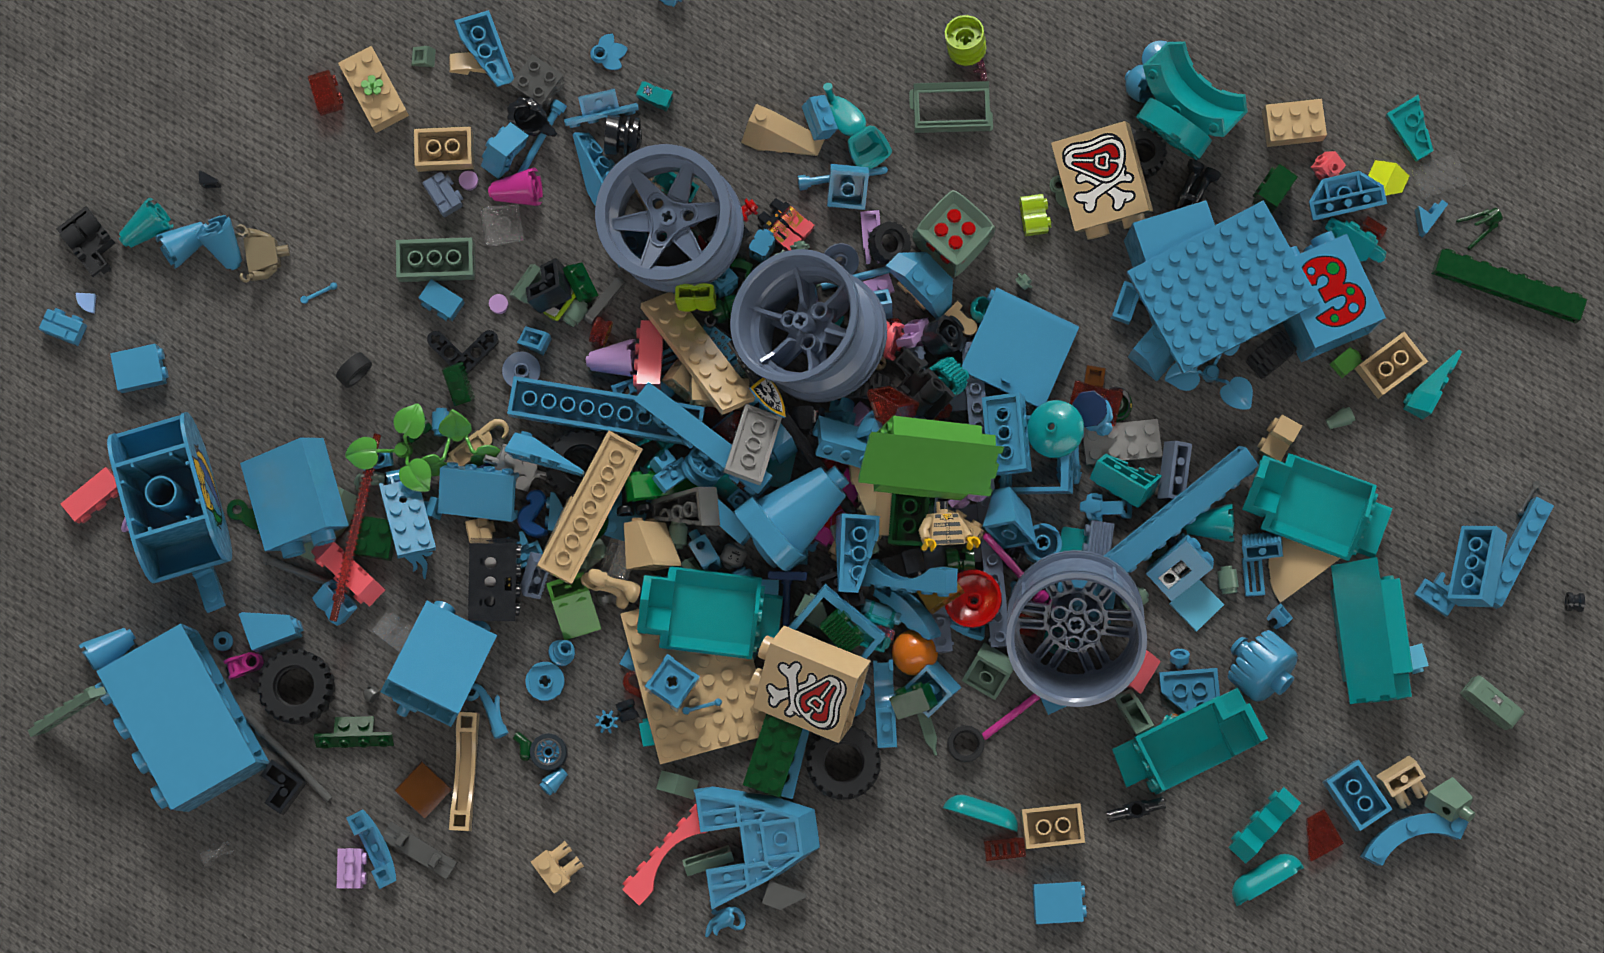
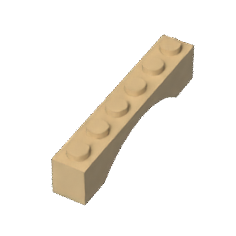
(465, 769)

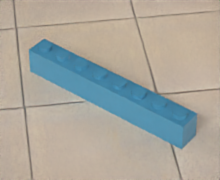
(692, 432)

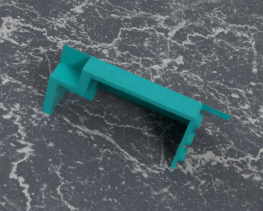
(1318, 507)
(708, 612)
(1371, 632)
(1190, 743)

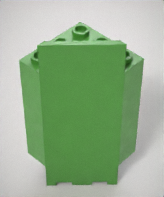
(930, 459)

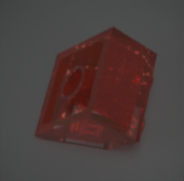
(890, 402)

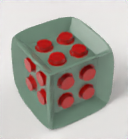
(954, 233)

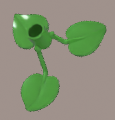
(456, 428)
(417, 473)

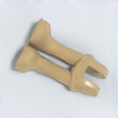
(623, 590)

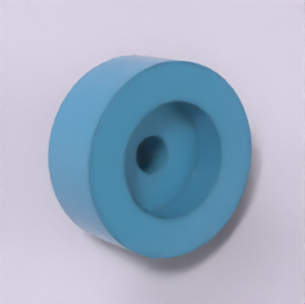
(1179, 657)

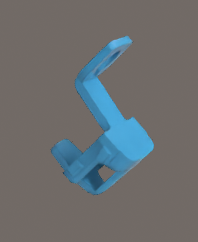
(1096, 508)

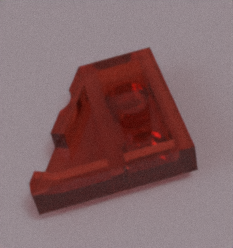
(1321, 835)

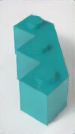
(1263, 824)

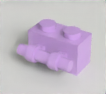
(351, 868)

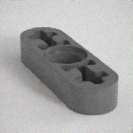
(604, 300)

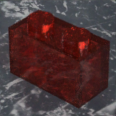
(325, 92)

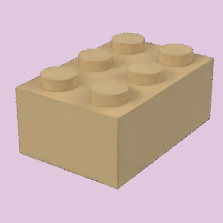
(1294, 122)
(444, 149)
(1391, 365)
(1052, 826)

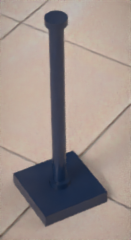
(787, 579)

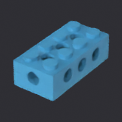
(1016, 424)

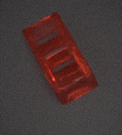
(1022, 853)

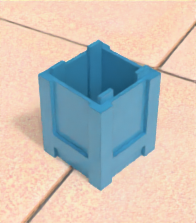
(675, 694)

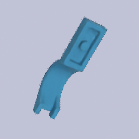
(884, 711)

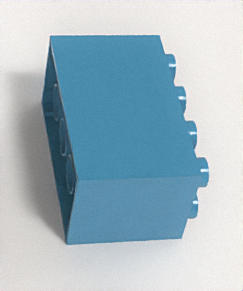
(181, 719)

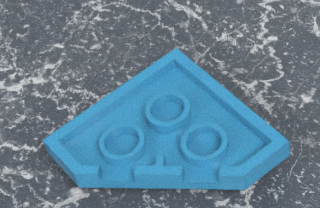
(1189, 687)

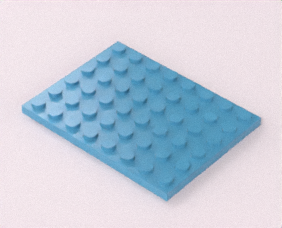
(1223, 287)

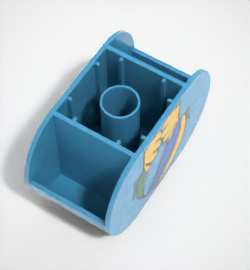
(169, 498)

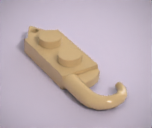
(462, 453)

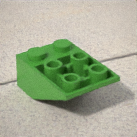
(574, 607)

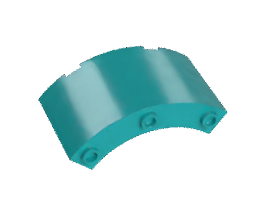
(1190, 94)

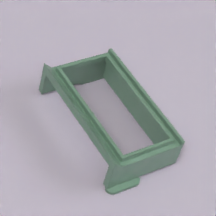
(951, 125)

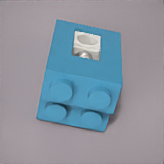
(1188, 551)

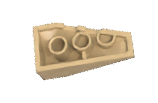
(776, 133)
(873, 502)

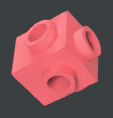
(1328, 165)

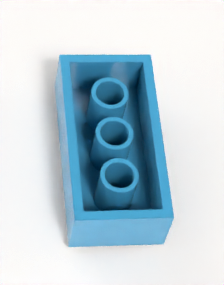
(1477, 566)

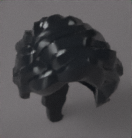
(529, 117)

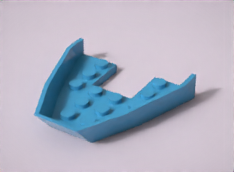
(772, 834)

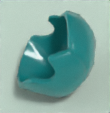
(978, 308)

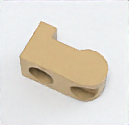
(969, 325)

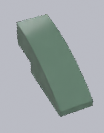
(1134, 712)

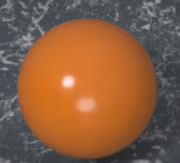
(913, 652)

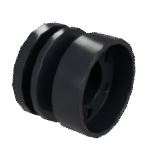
(622, 135)

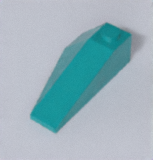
(1427, 394)

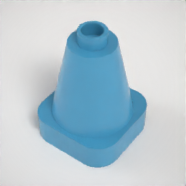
(793, 514)

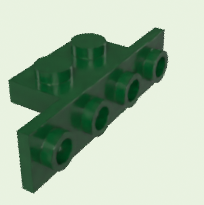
(354, 733)

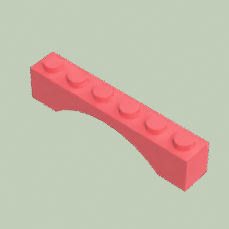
(642, 883)

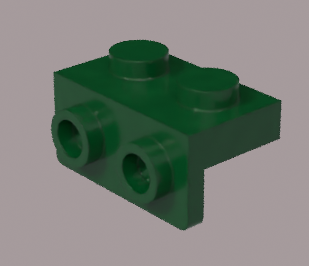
(580, 282)

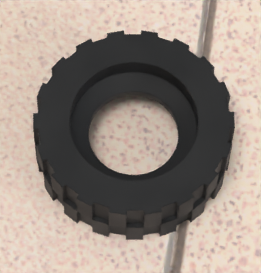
(875, 241)

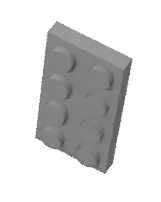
(1126, 442)
(752, 444)

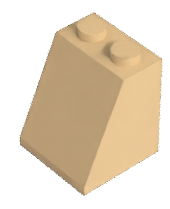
(649, 545)

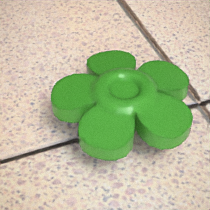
(372, 85)

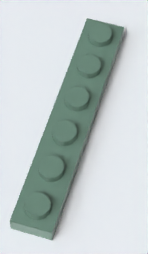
(69, 709)

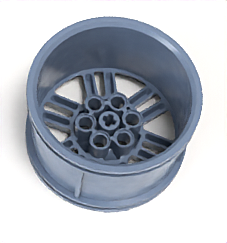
(1093, 685)

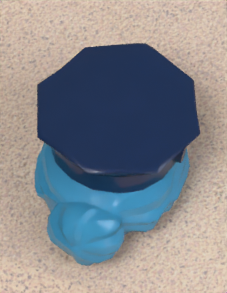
(1095, 412)

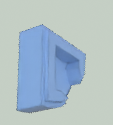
(87, 301)

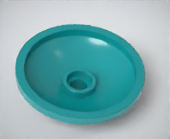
(1066, 433)

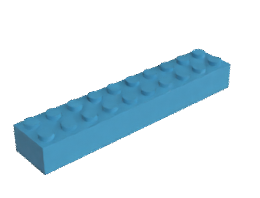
(588, 409)

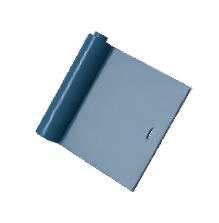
(1019, 347)

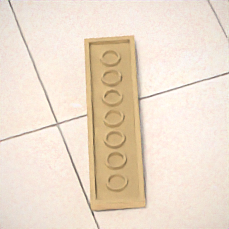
(698, 353)
(589, 507)

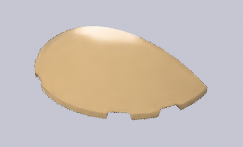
(1296, 567)

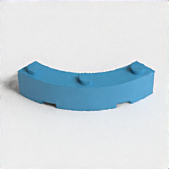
(1408, 827)

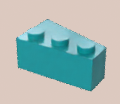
(1124, 481)

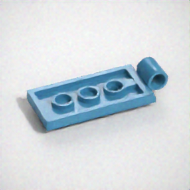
(406, 520)

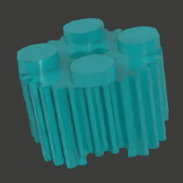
(951, 374)

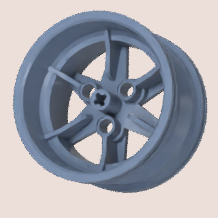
(634, 173)
(759, 310)

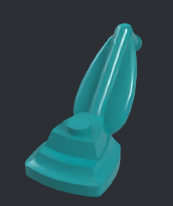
(866, 144)

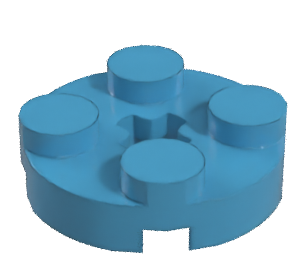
(551, 672)

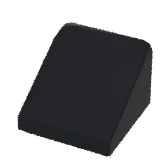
(208, 181)

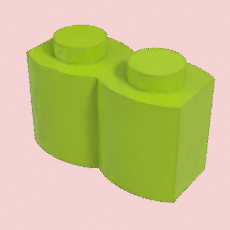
(1034, 215)
(695, 297)

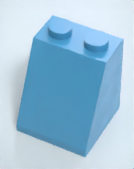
(1152, 354)
(1009, 519)
(269, 630)

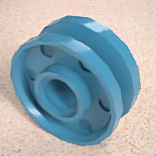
(700, 471)

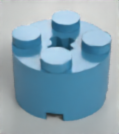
(1052, 541)

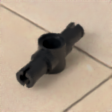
(1125, 811)

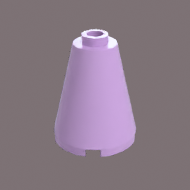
(614, 359)

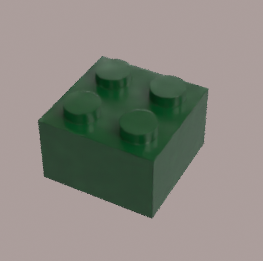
(1276, 185)
(375, 539)

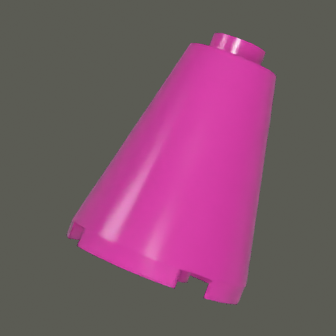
(518, 188)

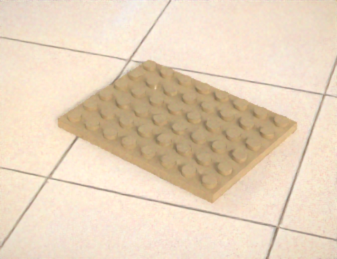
(704, 729)

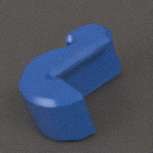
(530, 512)

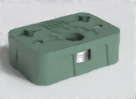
(1492, 702)

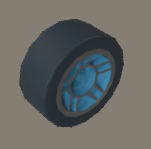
(558, 755)

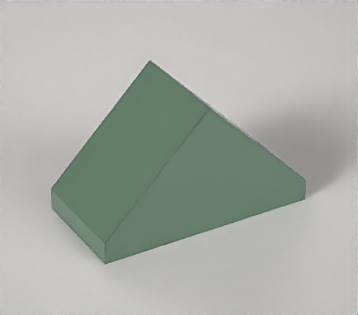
(677, 784)

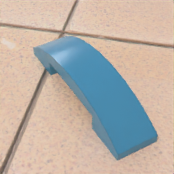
(375, 846)

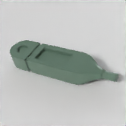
(928, 731)

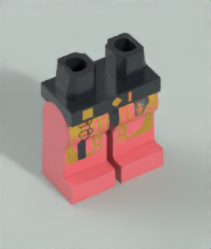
(786, 224)

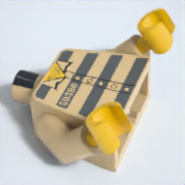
(945, 529)

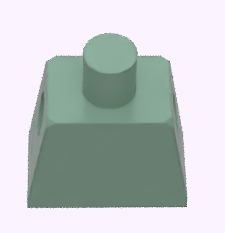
(1450, 801)

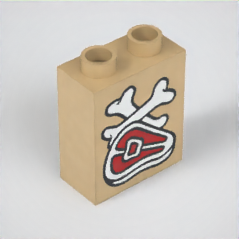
(1102, 179)
(809, 683)

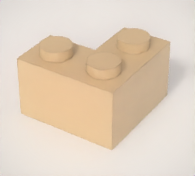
(1280, 436)

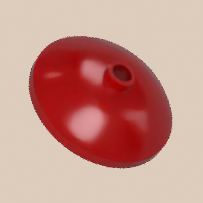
(980, 586)

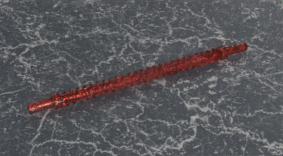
(338, 598)

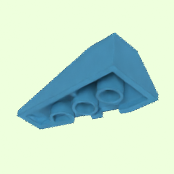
(530, 450)
(854, 548)

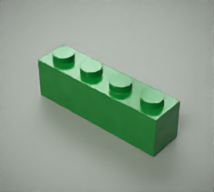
(642, 487)

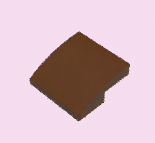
(423, 789)

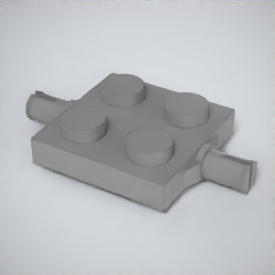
(526, 470)

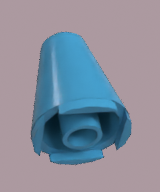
(221, 241)
(179, 243)
(107, 647)

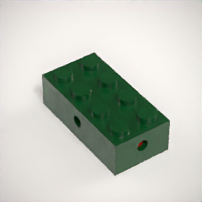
(772, 756)

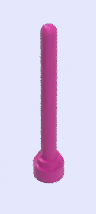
(1041, 596)
(1010, 716)

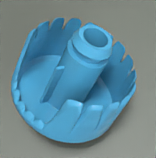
(1262, 667)

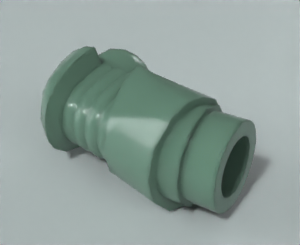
(377, 478)

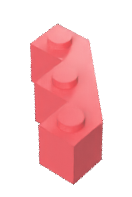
(360, 582)

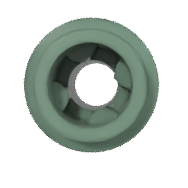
(1341, 418)

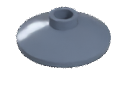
(849, 256)
(519, 361)

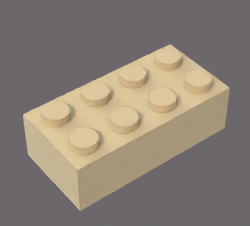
(380, 109)

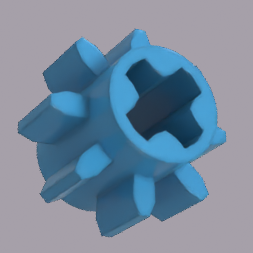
(609, 716)

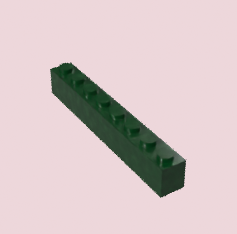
(1509, 286)

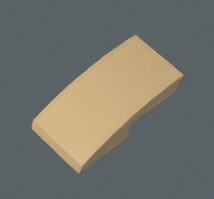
(464, 63)

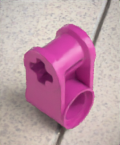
(239, 665)

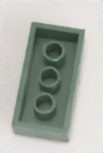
(435, 259)

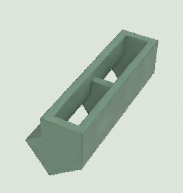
(708, 860)

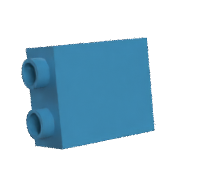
(294, 496)
(439, 662)

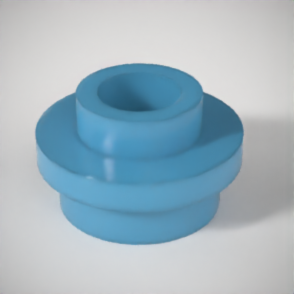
(229, 641)

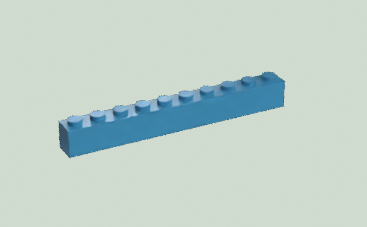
(1183, 509)

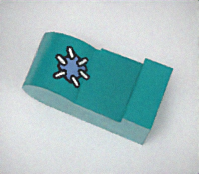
(655, 95)

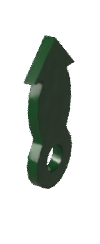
(246, 515)

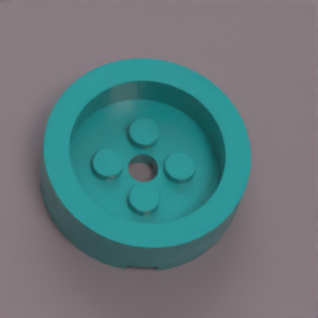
(1174, 128)

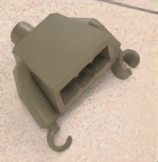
(261, 253)

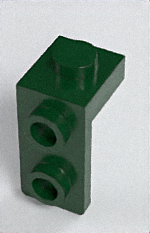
(740, 265)

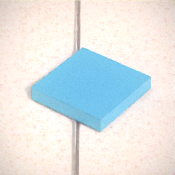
(1196, 605)

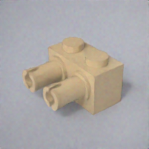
(1400, 777)
(551, 872)

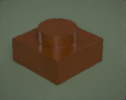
(1094, 375)

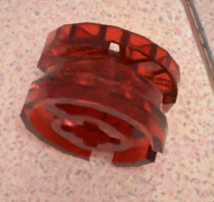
(600, 331)

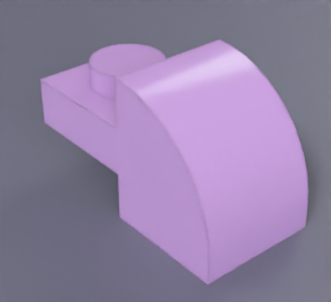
(913, 332)

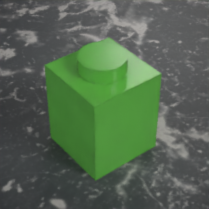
(1346, 362)

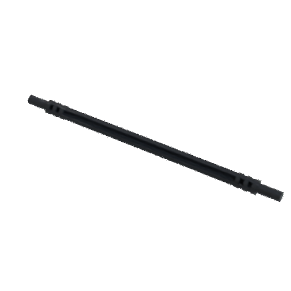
(796, 434)

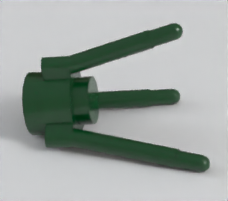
(1489, 217)

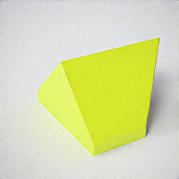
(1390, 176)

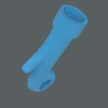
(492, 710)

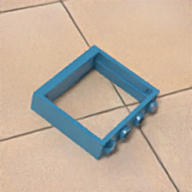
(1067, 467)
(855, 615)

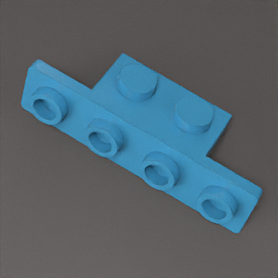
(599, 106)

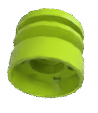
(965, 40)

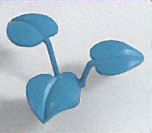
(1236, 393)

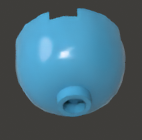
(1137, 85)

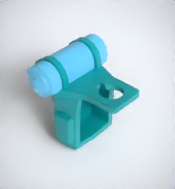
(879, 615)

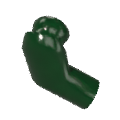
(525, 745)

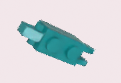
(1363, 242)

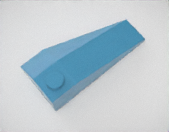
(483, 42)
(592, 162)

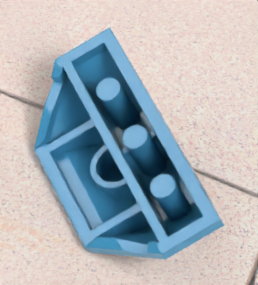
(1346, 194)
(924, 280)

